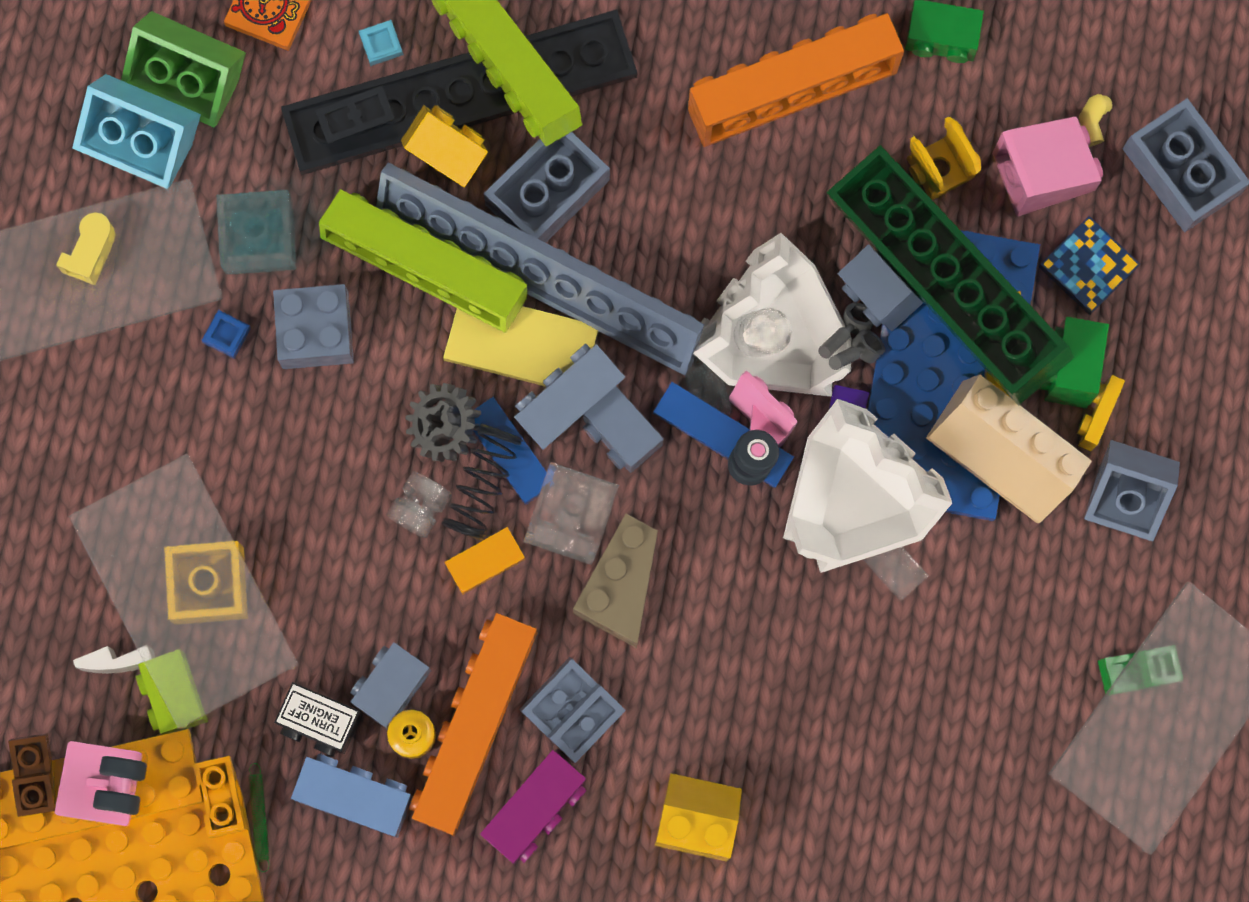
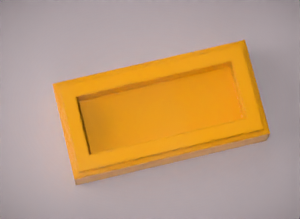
(484, 560)

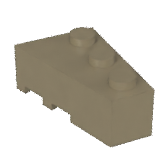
(620, 582)

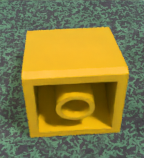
(699, 817)

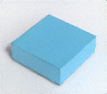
(380, 42)

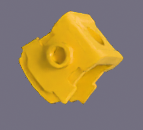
(953, 149)

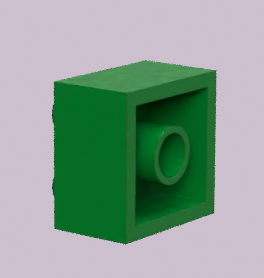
(1079, 379)

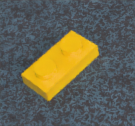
(1094, 425)

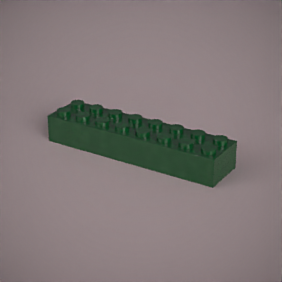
(950, 275)

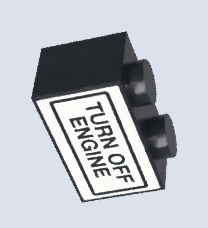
(318, 719)

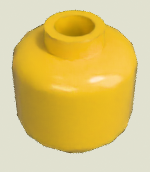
(423, 740)

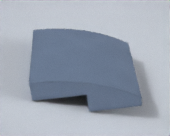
(572, 710)

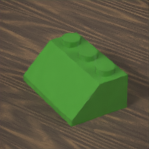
(182, 66)

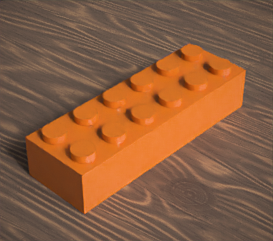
(794, 79)

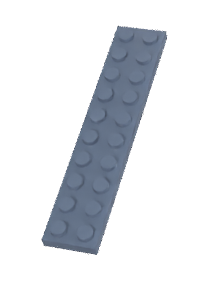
(548, 271)

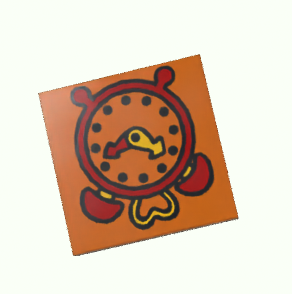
(268, 19)

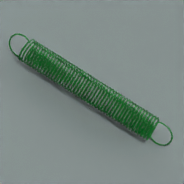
(263, 822)

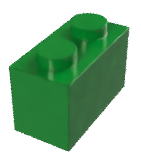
(944, 31)

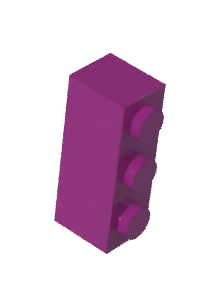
(535, 808)

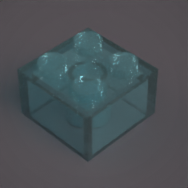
(256, 232)

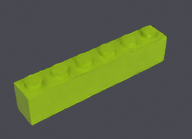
(514, 67)
(423, 260)

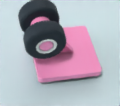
(769, 429)
(100, 783)

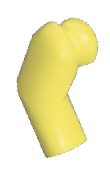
(1091, 115)

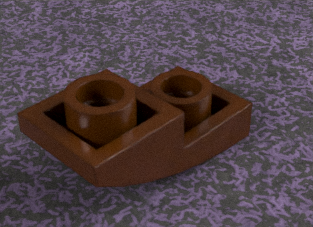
(32, 774)

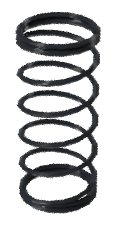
(461, 527)

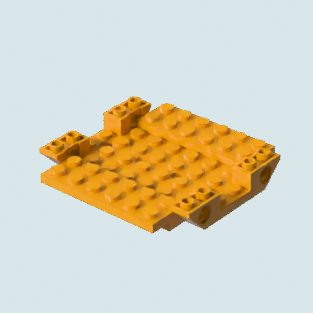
(184, 828)

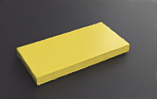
(527, 351)

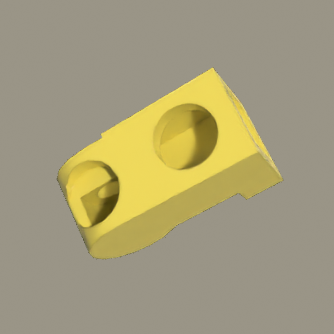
(90, 250)

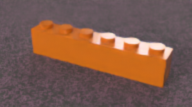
(474, 724)

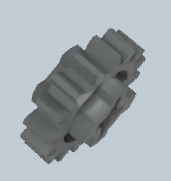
(429, 425)

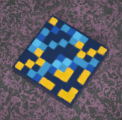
(1089, 265)

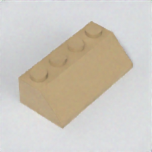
(1008, 448)

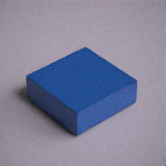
(226, 334)

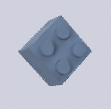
(313, 326)

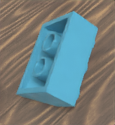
(135, 130)

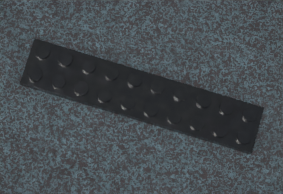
(579, 53)

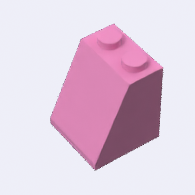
(1046, 164)

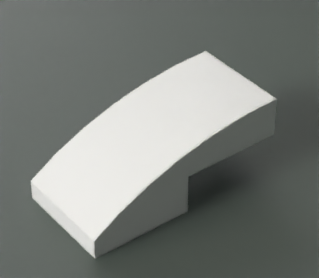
(106, 662)

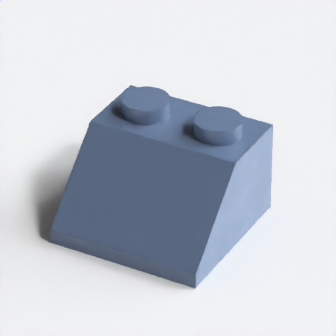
(1132, 490)

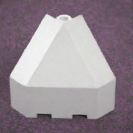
(790, 283)
(860, 492)

